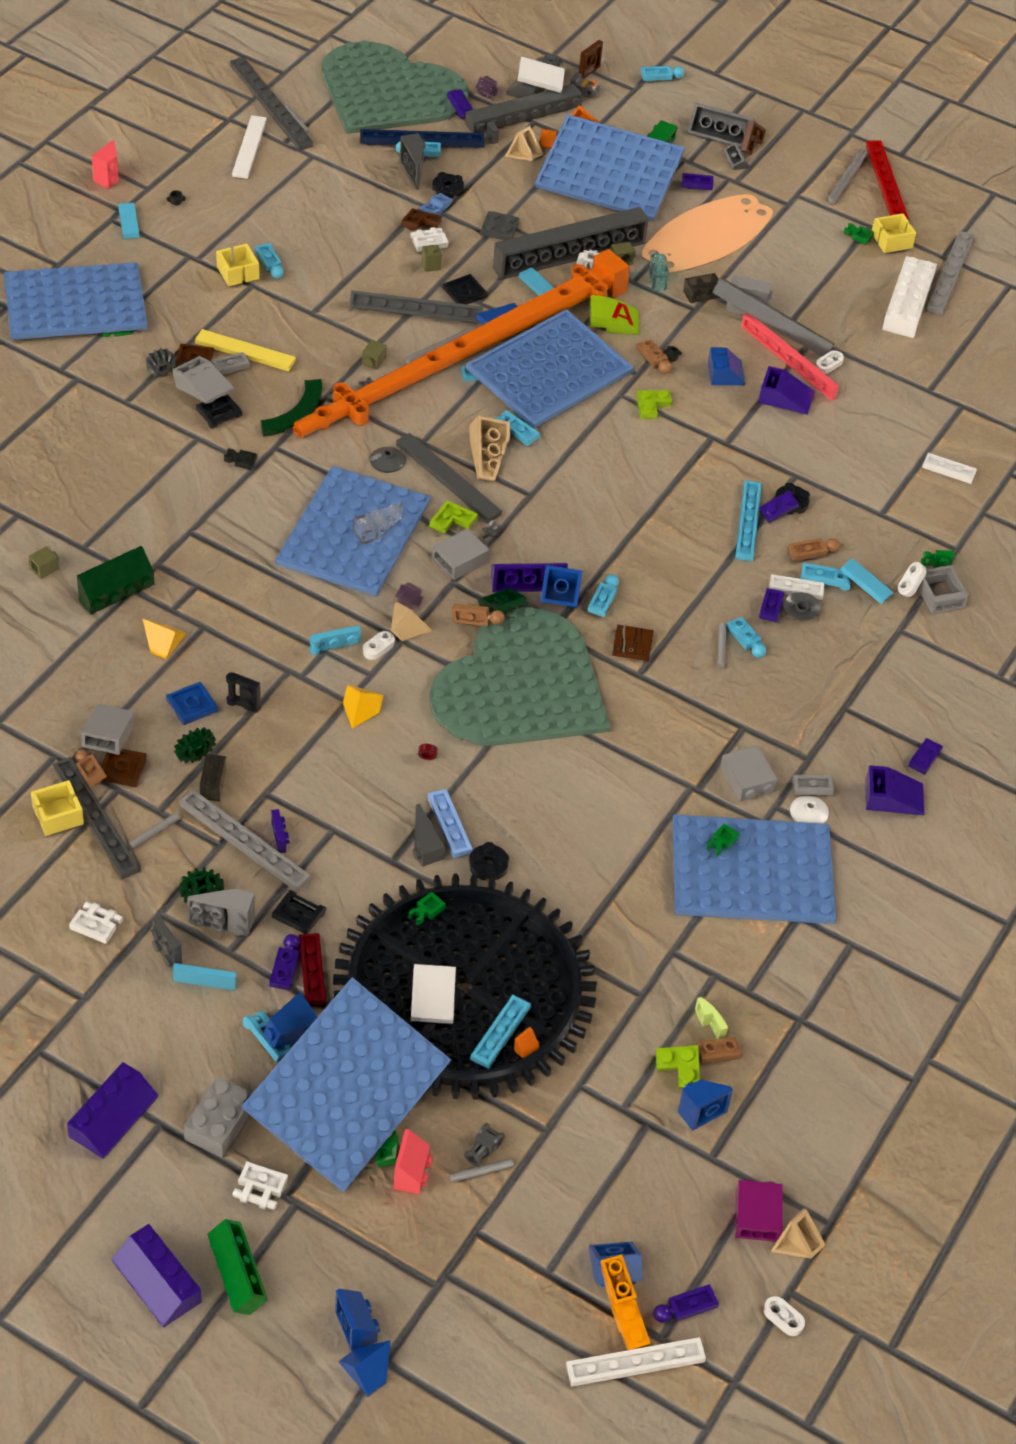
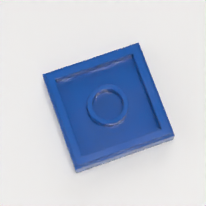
(192, 703)

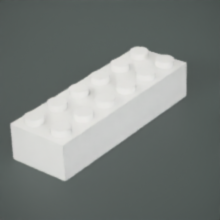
(909, 297)

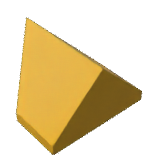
(162, 638)
(361, 704)

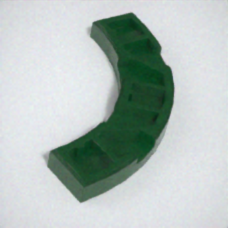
(306, 406)

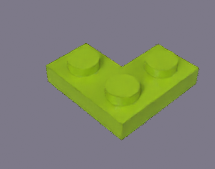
(651, 399)
(450, 514)
(680, 1058)

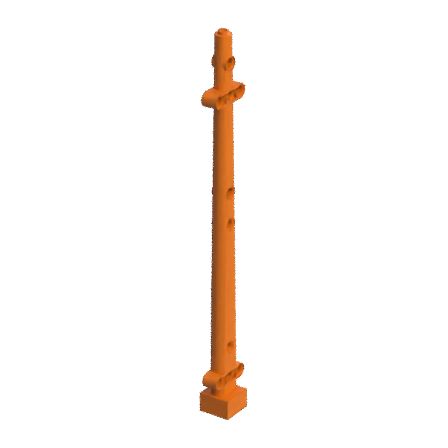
(606, 278)

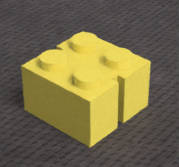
(893, 233)
(242, 269)
(57, 808)

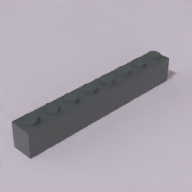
(524, 108)

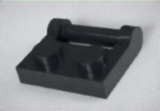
(218, 406)
(249, 692)
(296, 916)

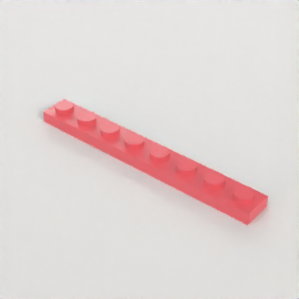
(790, 356)

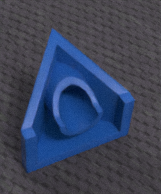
(368, 1366)

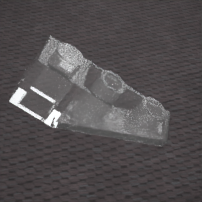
(376, 523)

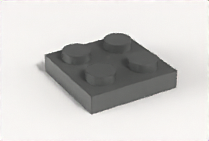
(499, 226)
(166, 943)

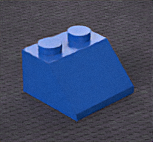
(724, 367)
(561, 586)
(703, 1102)
(630, 1255)
(355, 1318)

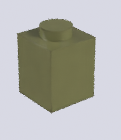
(431, 258)
(374, 354)
(44, 562)

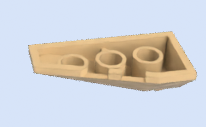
(488, 445)

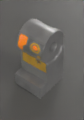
(587, 88)

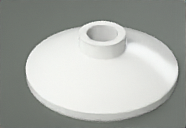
(809, 810)

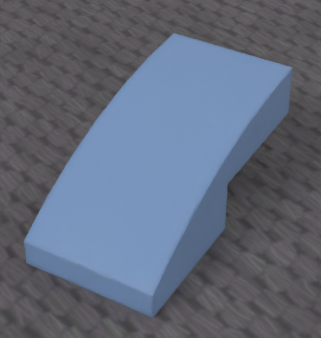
(437, 204)

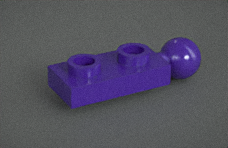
(285, 963)
(687, 1304)

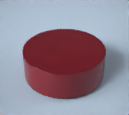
(427, 751)

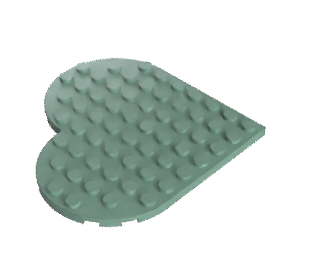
(383, 90)
(521, 683)

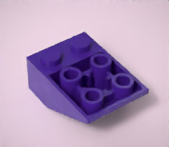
(785, 391)
(893, 791)

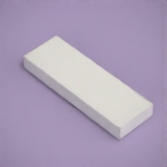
(949, 468)
(792, 585)

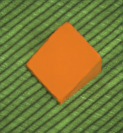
(547, 138)
(526, 1043)

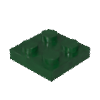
(503, 600)

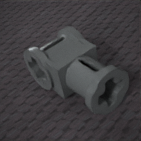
(484, 1144)

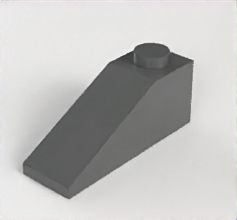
(427, 843)

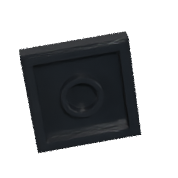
(465, 290)

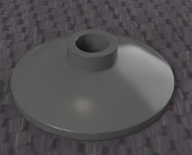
(387, 459)
(802, 606)

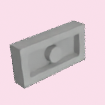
(231, 363)
(812, 785)

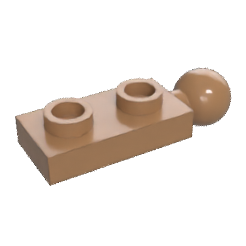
(654, 355)
(812, 548)
(476, 615)
(89, 767)
(719, 1050)

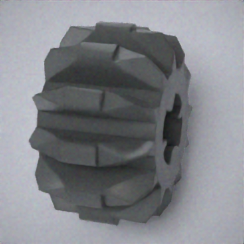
(160, 362)

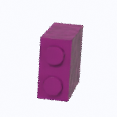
(759, 1210)

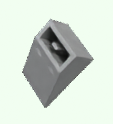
(201, 380)
(223, 910)

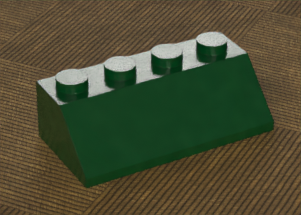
(115, 580)

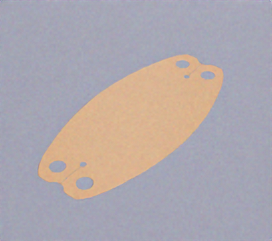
(708, 232)

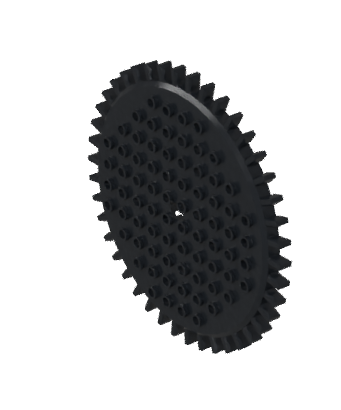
(474, 903)

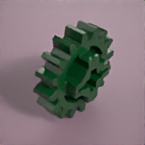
(194, 745)
(200, 883)

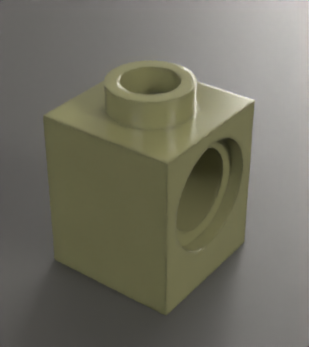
(624, 251)

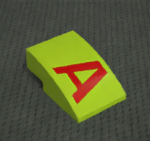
(613, 315)

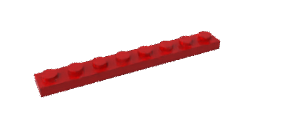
(885, 178)

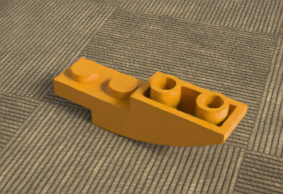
(623, 1303)

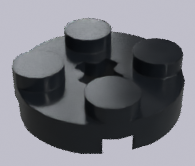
(443, 180)
(801, 495)
(491, 852)

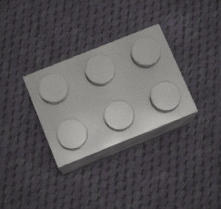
(218, 1117)

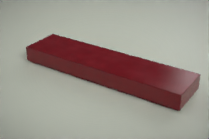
(312, 969)

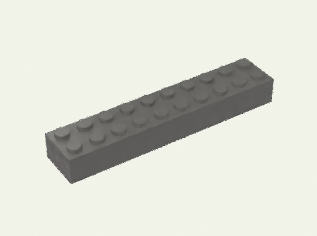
(566, 242)

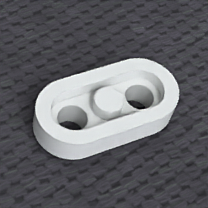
(830, 361)
(912, 579)
(378, 645)
(785, 1316)

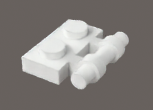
(433, 236)
(93, 926)
(262, 1180)

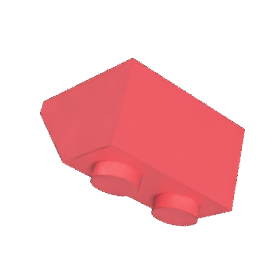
(105, 166)
(412, 1164)

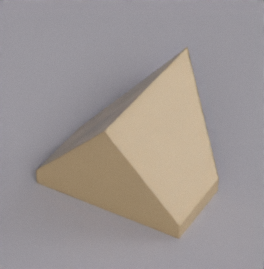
(525, 146)
(406, 623)
(800, 1237)

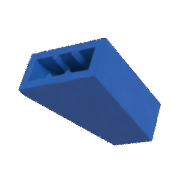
(290, 1022)

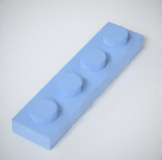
(449, 823)

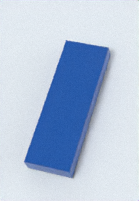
(489, 315)

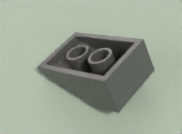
(412, 157)

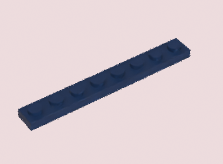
(447, 139)

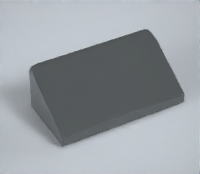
(735, 157)

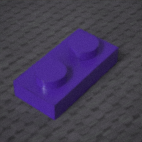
(459, 102)
(697, 181)
(779, 506)
(771, 605)
(925, 756)
(278, 825)

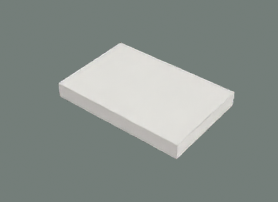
(541, 74)
(433, 994)

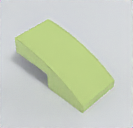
(710, 1016)

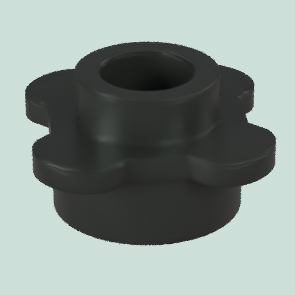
(176, 197)
(672, 353)

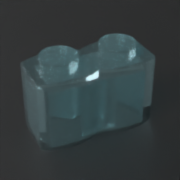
(658, 272)

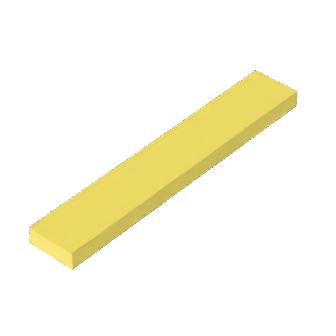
(251, 351)

